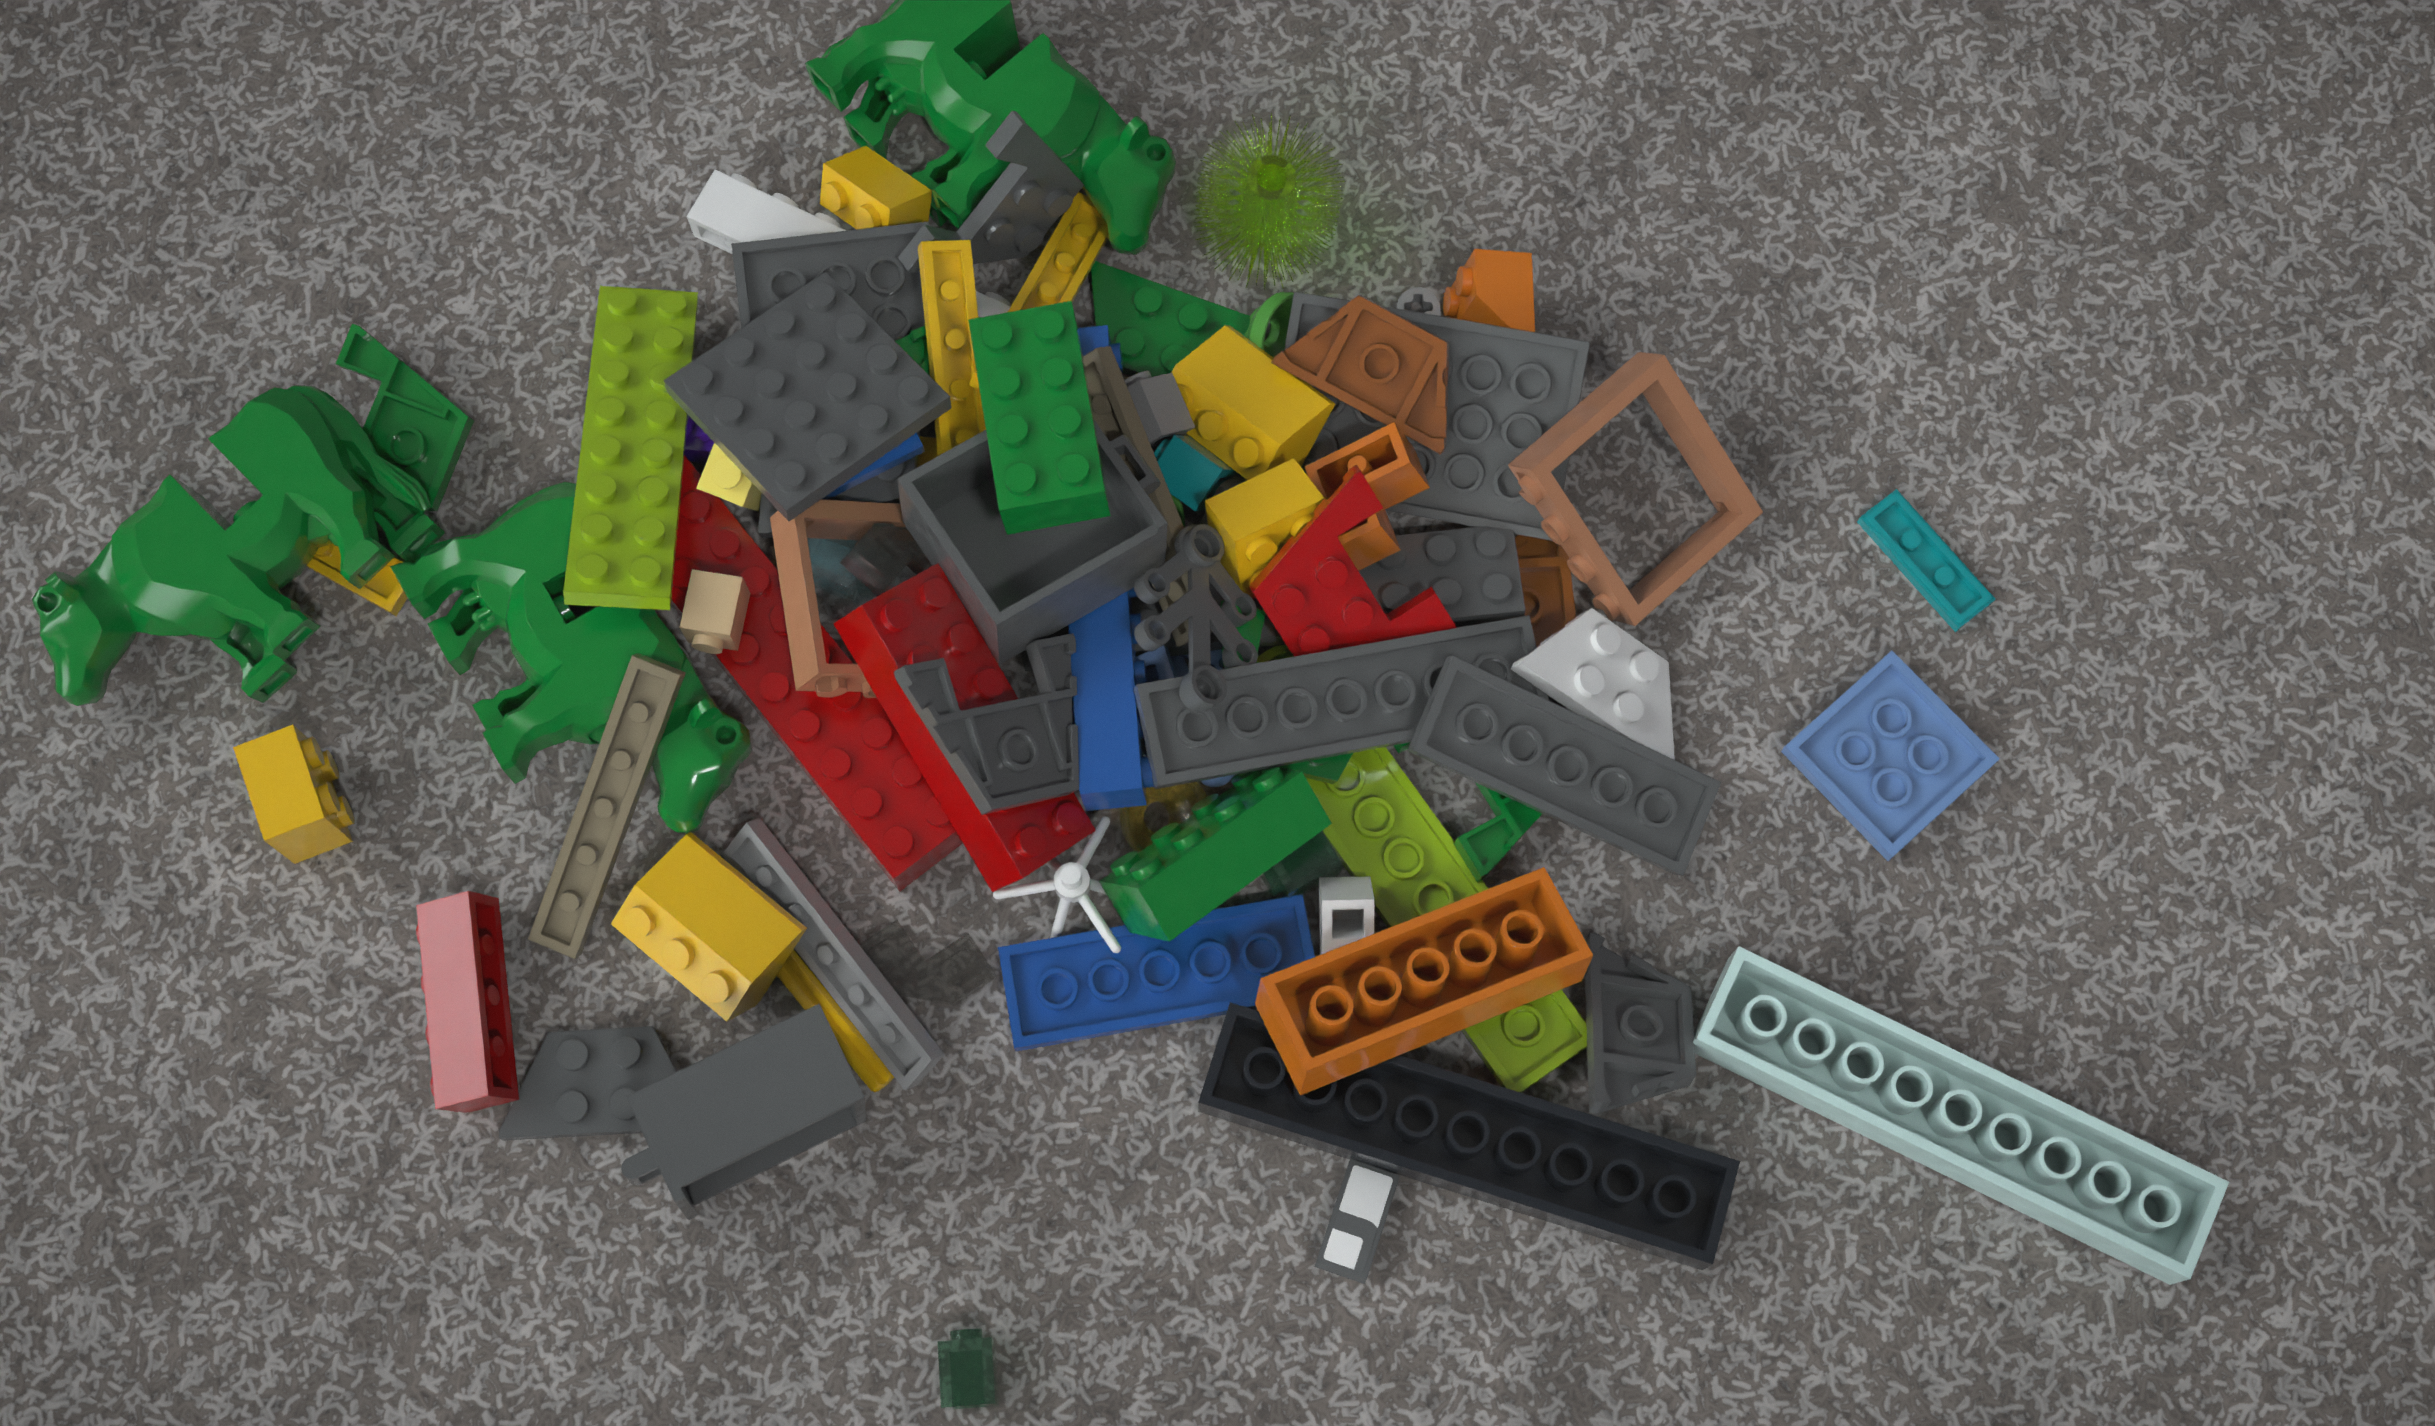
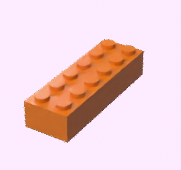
(1422, 980)

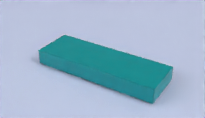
(1926, 560)

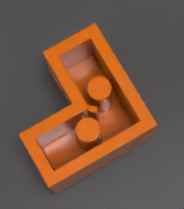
(1392, 473)

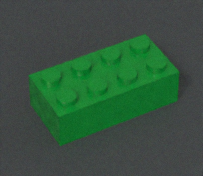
(1038, 418)
(1214, 852)

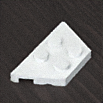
(1605, 678)

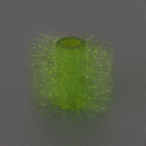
(1267, 201)

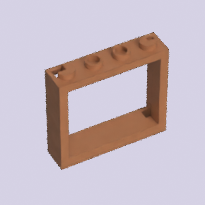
(1697, 444)
(821, 521)

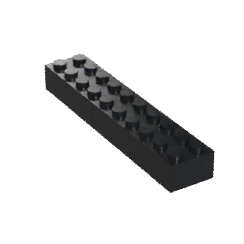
(1483, 1144)

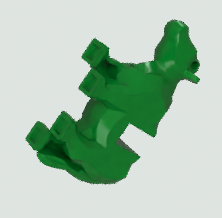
(965, 75)
(192, 572)
(571, 663)

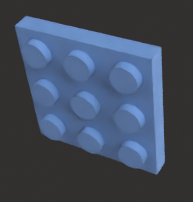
(1890, 755)

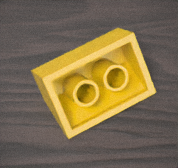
(1247, 406)
(709, 927)

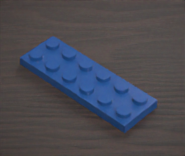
(1082, 990)

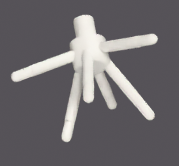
(1072, 886)

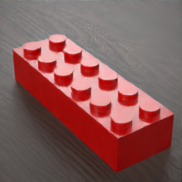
(926, 623)

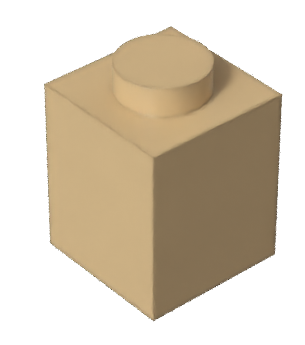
(714, 611)

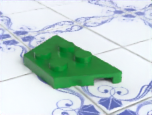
(1155, 321)

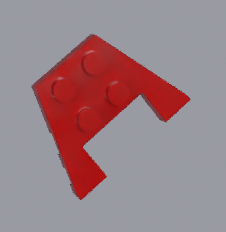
(1319, 594)

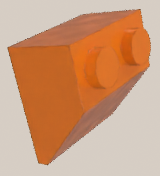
(1493, 290)

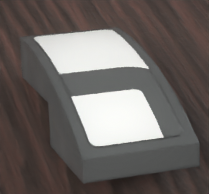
(1357, 1221)

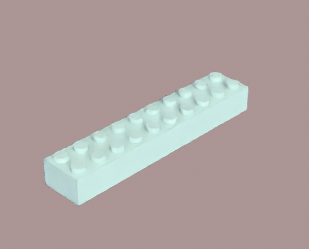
(1959, 1117)

